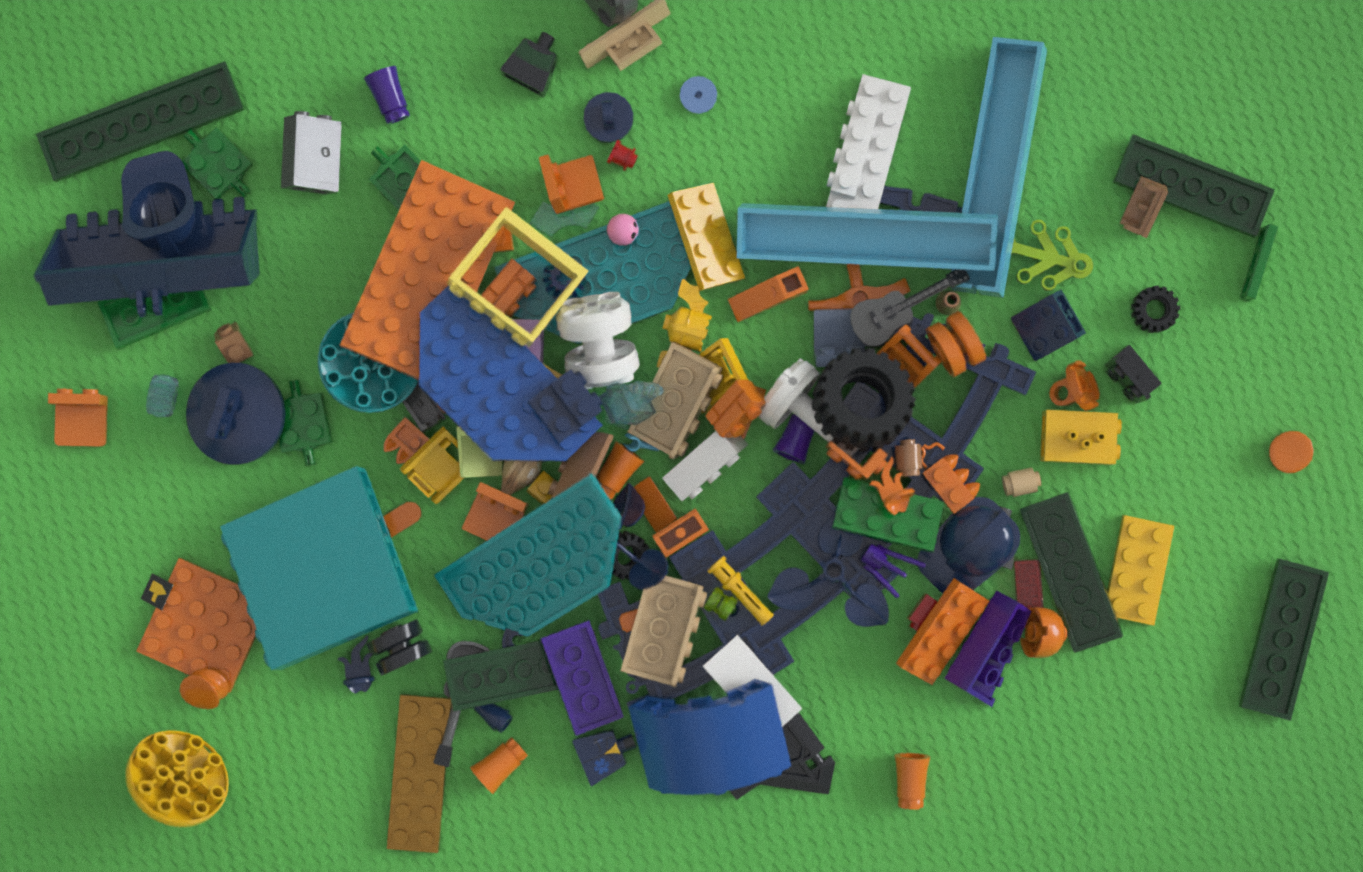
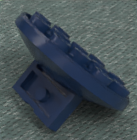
(235, 413)

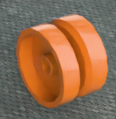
(956, 344)

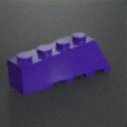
(989, 648)

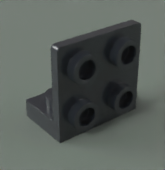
(1132, 374)

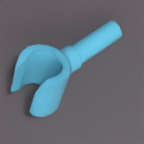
(636, 444)

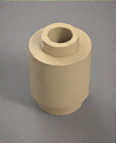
(1021, 482)

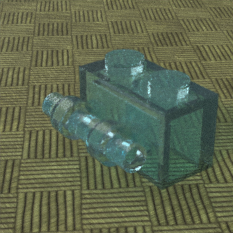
(630, 402)

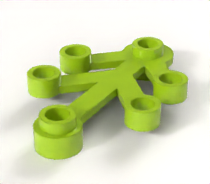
(1051, 257)

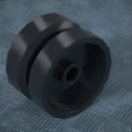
(399, 647)

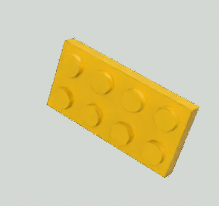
(706, 236)
(1139, 568)

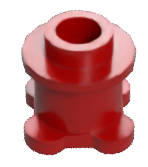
(622, 156)

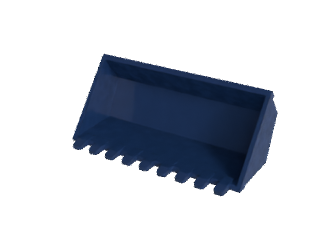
(108, 264)

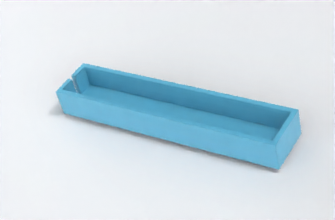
(1003, 150)
(867, 236)

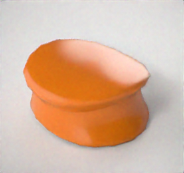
(1291, 451)
(204, 688)

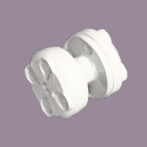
(594, 323)

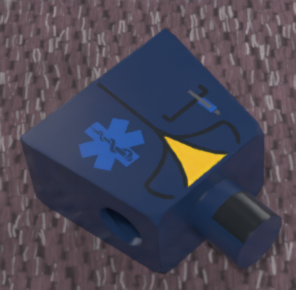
(602, 753)

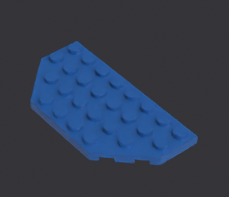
(486, 383)

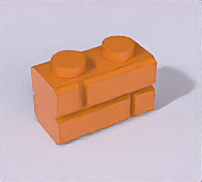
(509, 288)
(736, 408)
(680, 532)

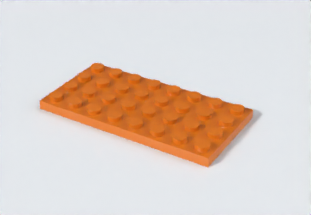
(426, 244)

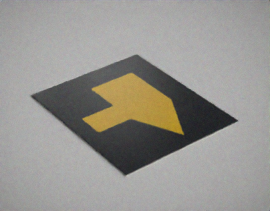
(157, 591)

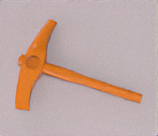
(857, 292)

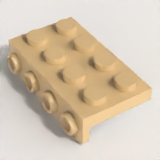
(686, 391)
(663, 631)

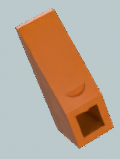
(768, 294)

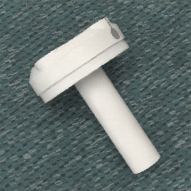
(790, 396)

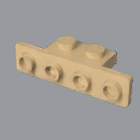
(628, 39)

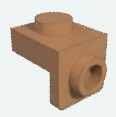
(232, 343)

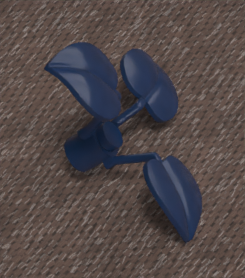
(652, 565)
(794, 592)

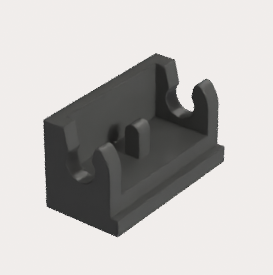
(423, 409)

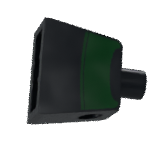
(532, 64)

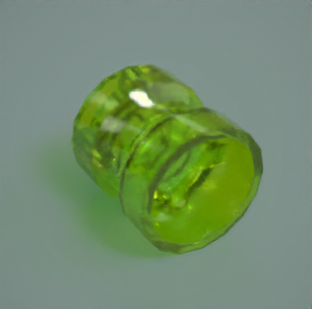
(725, 607)

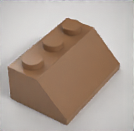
(582, 462)

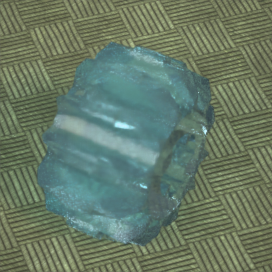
(162, 395)

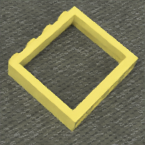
(542, 247)

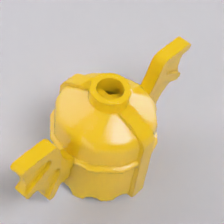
(685, 324)

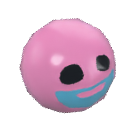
(622, 229)

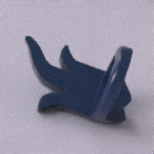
(357, 673)

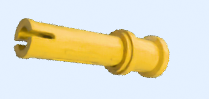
(732, 581)

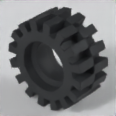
(1169, 303)
(638, 546)

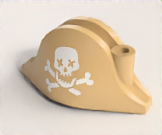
(519, 475)

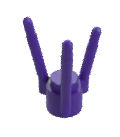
(875, 557)

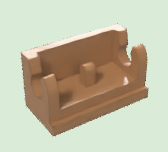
(1144, 206)

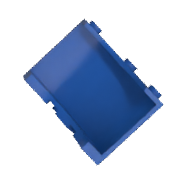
(711, 742)

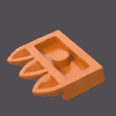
(408, 438)
(950, 483)

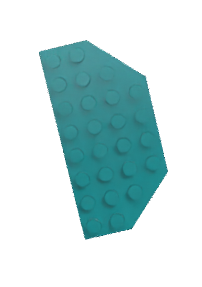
(642, 272)
(539, 563)

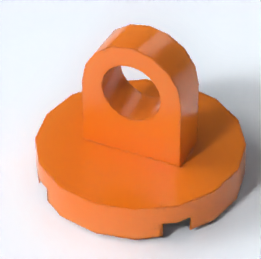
(1080, 385)

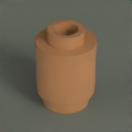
(908, 458)

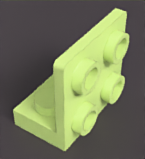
(473, 460)

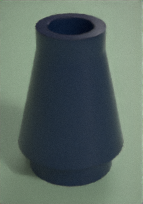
(495, 716)

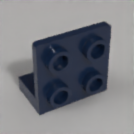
(1048, 325)

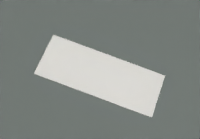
(739, 665)

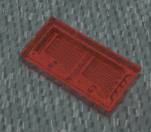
(1028, 583)

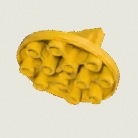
(177, 778)

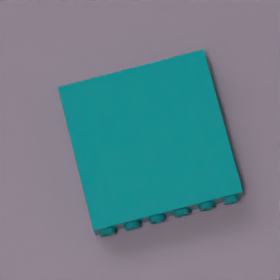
(318, 569)

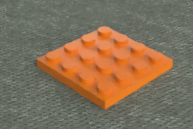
(201, 624)

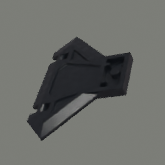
(801, 747)

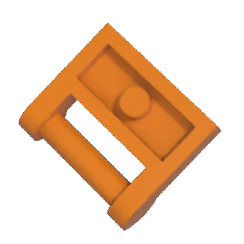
(908, 361)

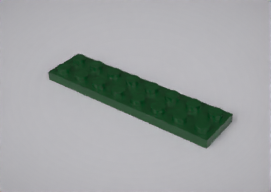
(140, 121)

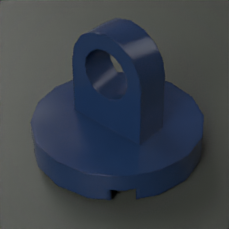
(608, 117)

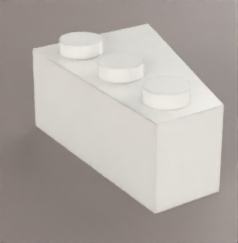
(703, 465)

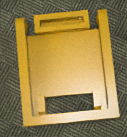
(715, 354)
(434, 467)

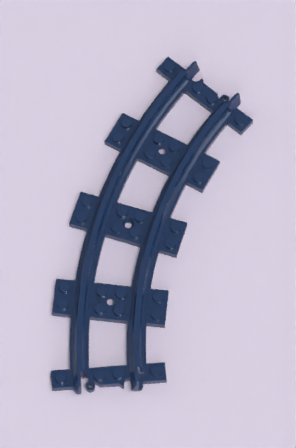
(802, 509)

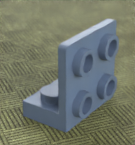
(833, 335)

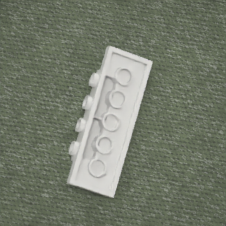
(867, 144)

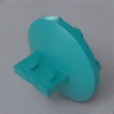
(356, 379)

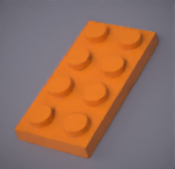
(942, 631)

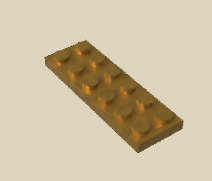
(416, 779)

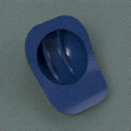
(157, 202)
(971, 545)

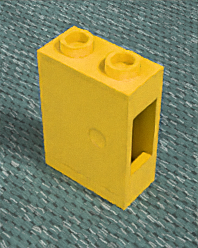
(1080, 437)

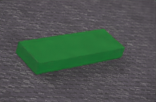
(1258, 262)

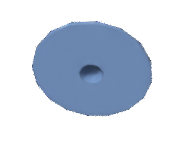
(698, 94)

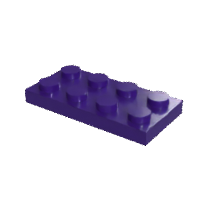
(581, 677)

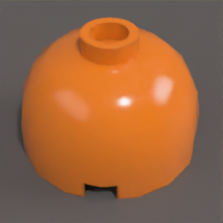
(1043, 633)

